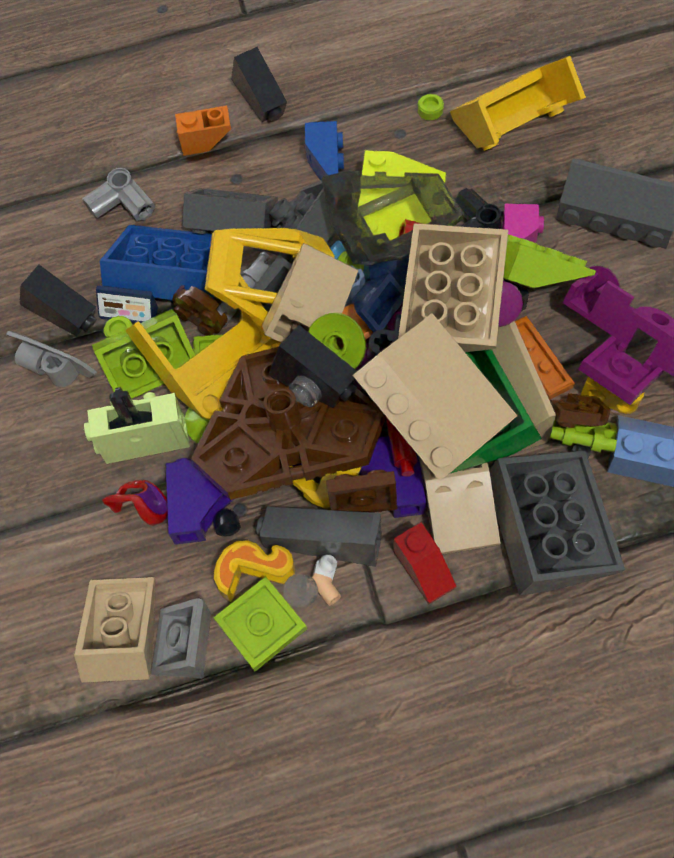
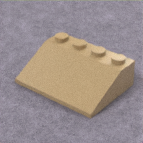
(457, 279)
(435, 396)

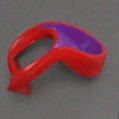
(149, 503)

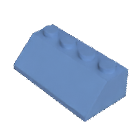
(643, 451)

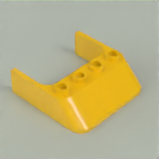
(205, 376)

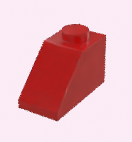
(424, 562)

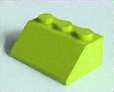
(128, 367)

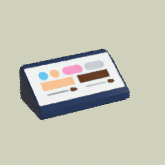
(130, 303)

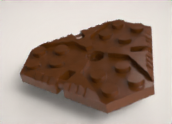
(267, 431)

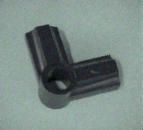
(478, 211)

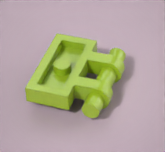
(596, 437)

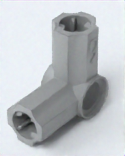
(116, 190)

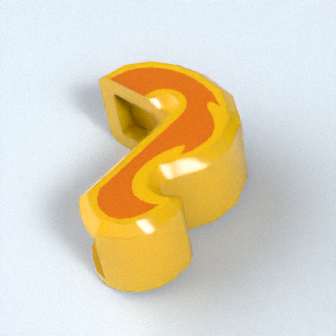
(251, 560)

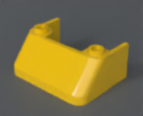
(518, 102)

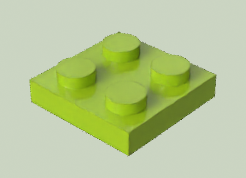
(260, 623)

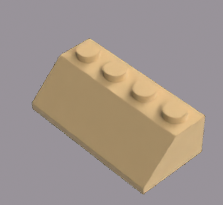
(525, 380)

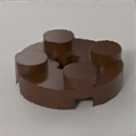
(199, 309)

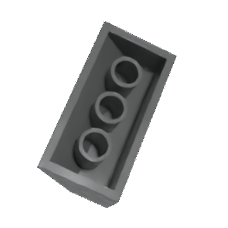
(618, 203)

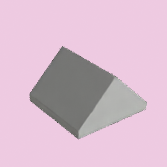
(182, 640)

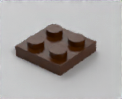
(363, 493)

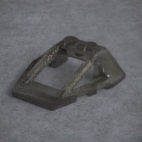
(364, 248)

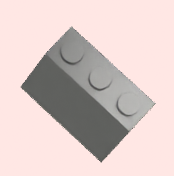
(222, 209)
(310, 215)

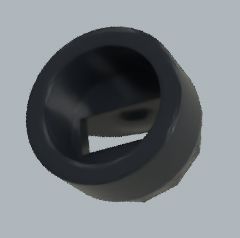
(226, 523)

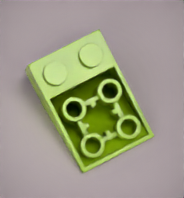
(540, 265)

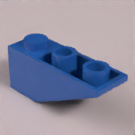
(322, 148)

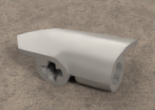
(42, 359)

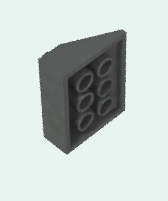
(553, 521)

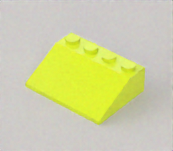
(391, 217)

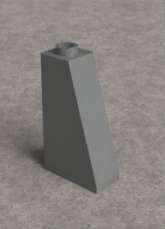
(314, 532)

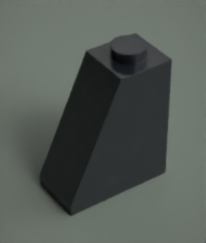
(258, 85)
(56, 302)
(308, 357)

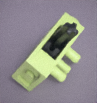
(136, 426)

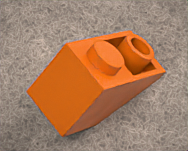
(202, 129)

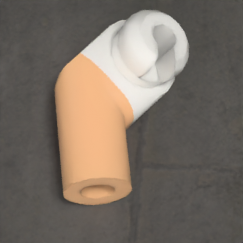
(323, 576)

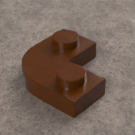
(581, 411)

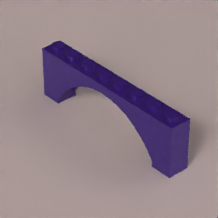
(196, 500)

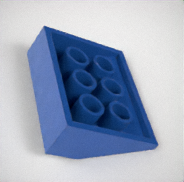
(157, 261)

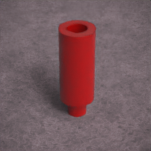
(403, 453)

